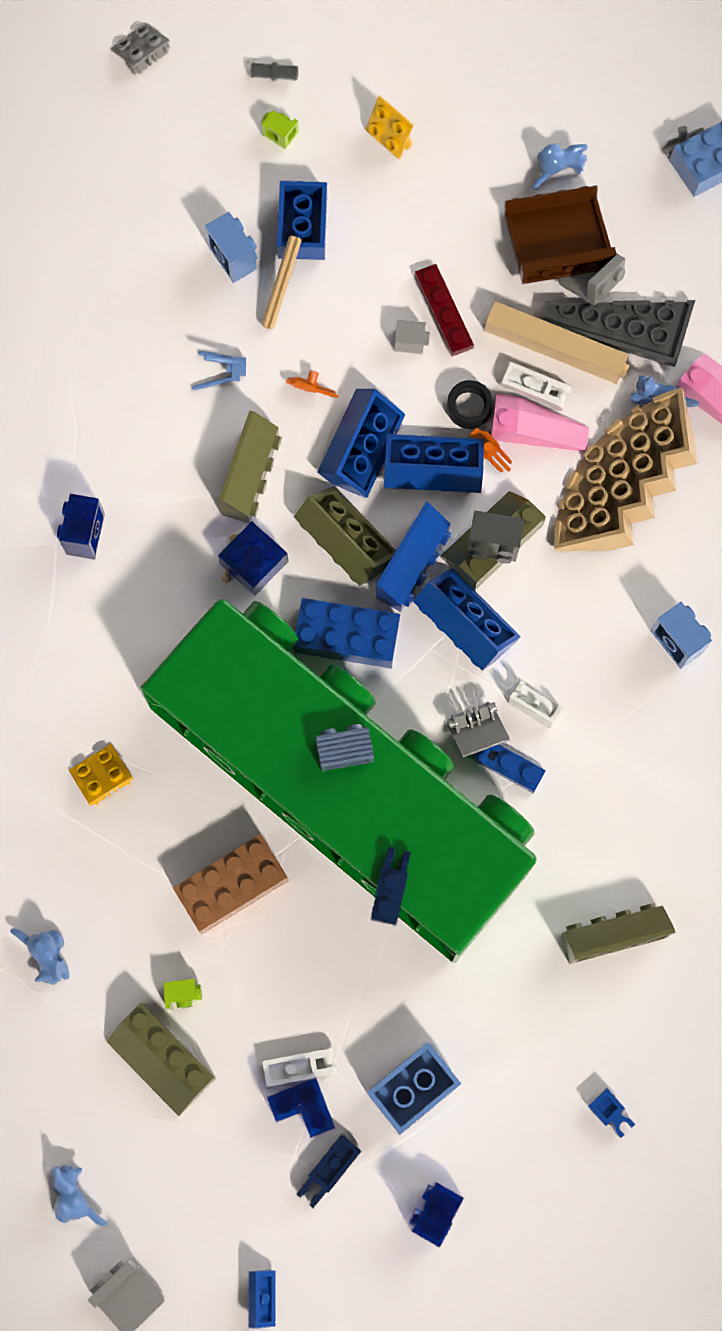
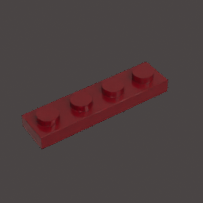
(444, 310)

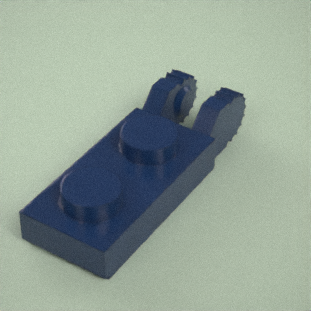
(390, 890)
(330, 1168)

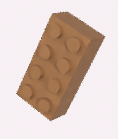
(230, 884)

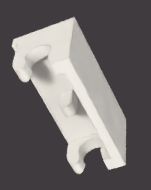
(535, 705)

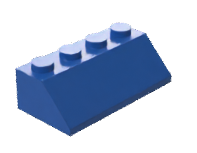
(360, 442)
(434, 463)
(413, 558)
(466, 618)

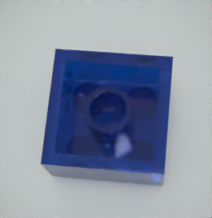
(81, 526)
(253, 558)

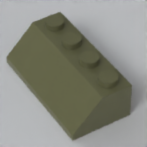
(249, 468)
(345, 535)
(477, 571)
(617, 933)
(160, 1059)

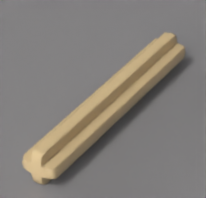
(281, 282)

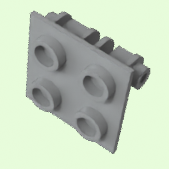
(141, 46)
(477, 729)

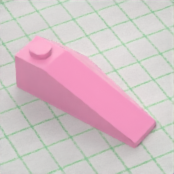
(704, 384)
(531, 424)

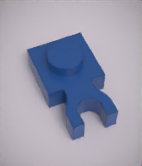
(608, 1110)

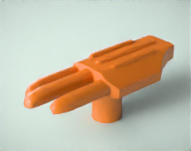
(310, 384)
(491, 448)

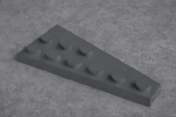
(632, 327)

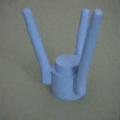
(235, 366)

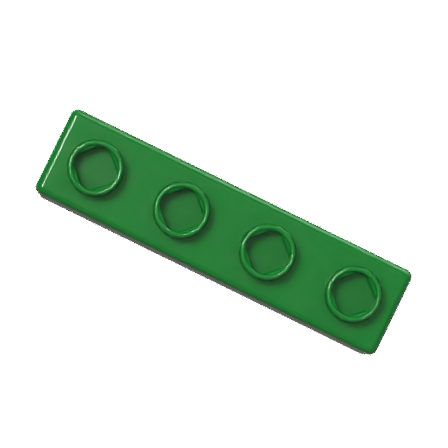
(258, 719)

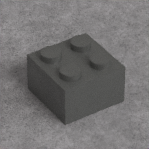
(495, 537)

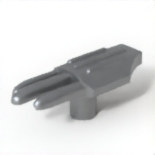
(683, 135)

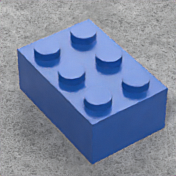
(303, 215)

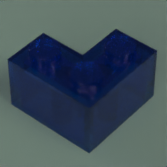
(304, 1100)
(436, 1214)

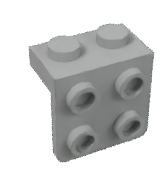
(596, 285)
(126, 1296)

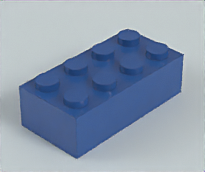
(346, 633)

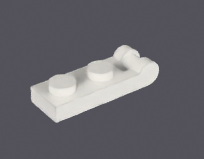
(536, 386)
(299, 1067)

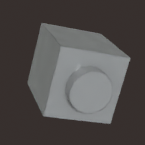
(411, 336)

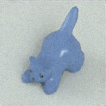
(554, 159)
(648, 389)
(45, 950)
(70, 1201)

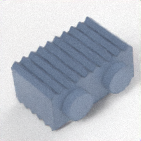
(344, 748)

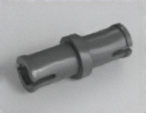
(274, 71)

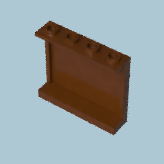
(558, 234)

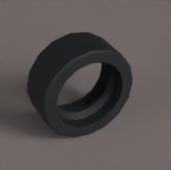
(471, 387)

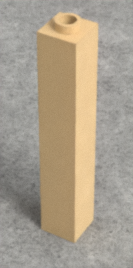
(557, 343)

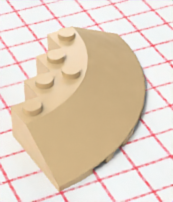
(623, 474)

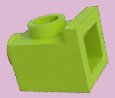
(279, 128)
(181, 993)

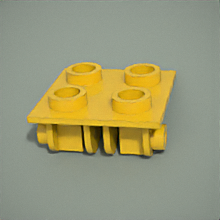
(390, 127)
(101, 775)

